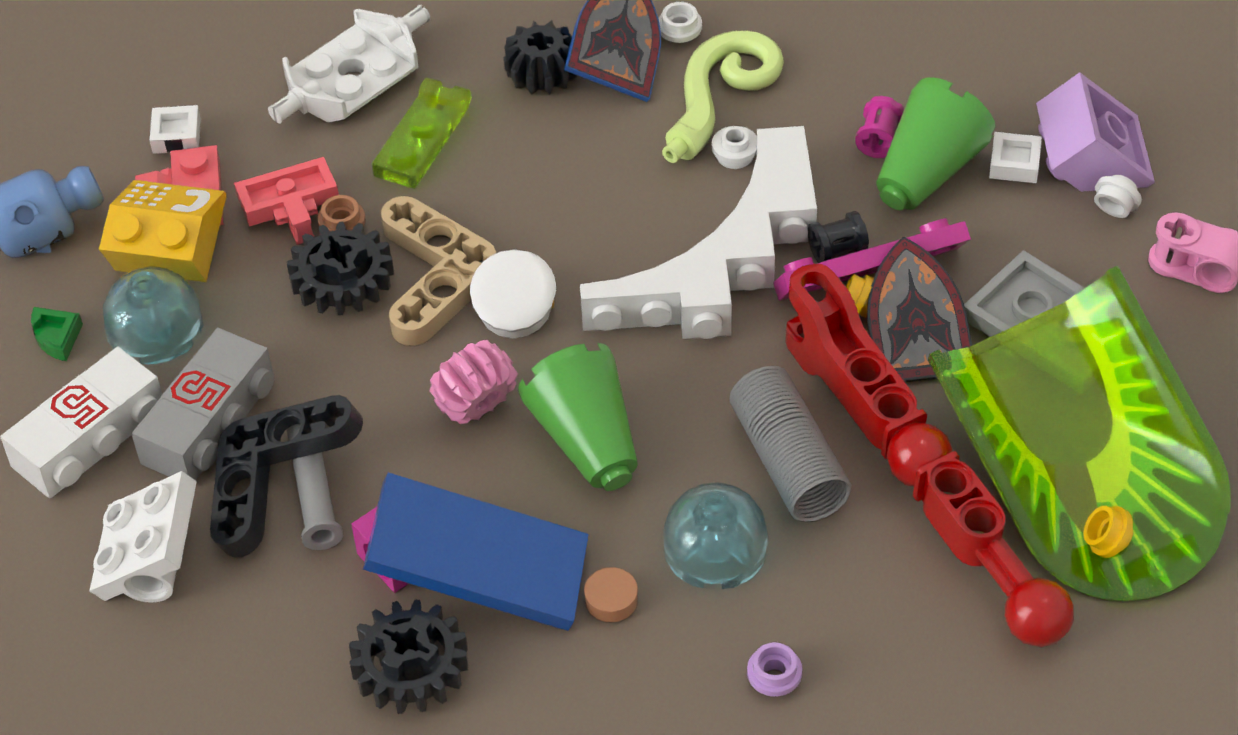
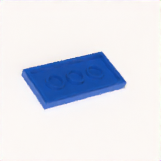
(476, 551)

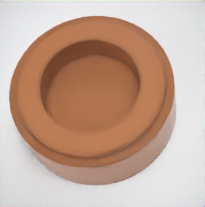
(611, 594)

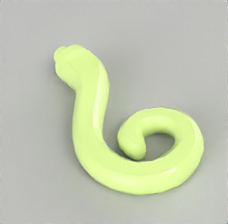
(697, 124)

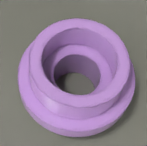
(774, 657)

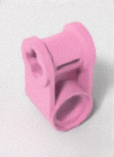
(1201, 256)

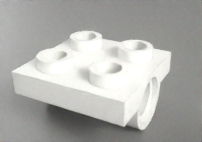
(144, 541)

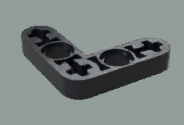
(245, 455)

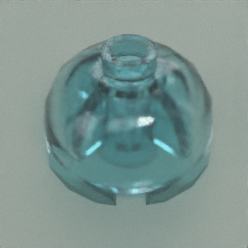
(152, 314)
(715, 536)

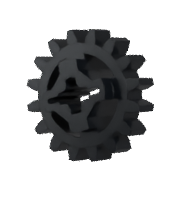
(340, 268)
(408, 656)

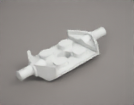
(374, 46)

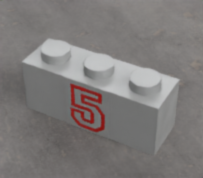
(202, 401)

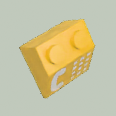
(163, 228)

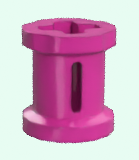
(878, 126)

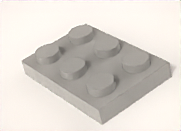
(1018, 294)

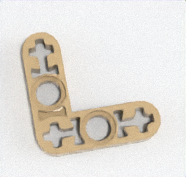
(448, 262)

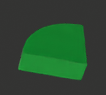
(56, 331)

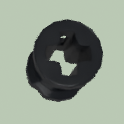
(838, 237)

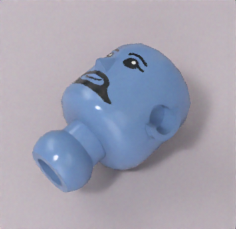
(39, 209)

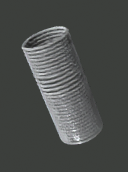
(790, 443)

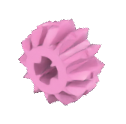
(473, 381)

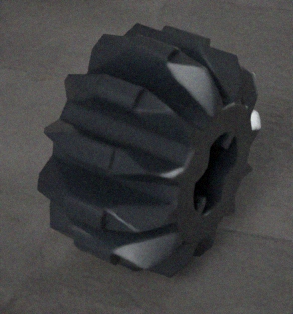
(538, 57)

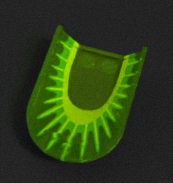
(1088, 417)

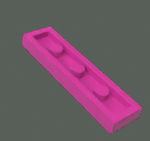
(935, 238)

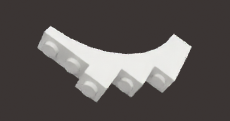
(734, 257)

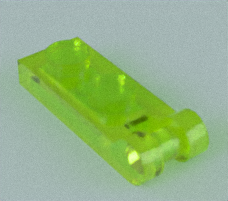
(421, 133)

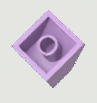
(1091, 136)

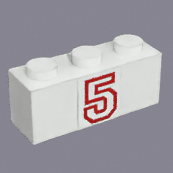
(81, 422)

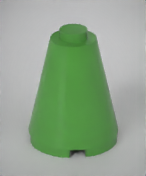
(932, 142)
(584, 412)

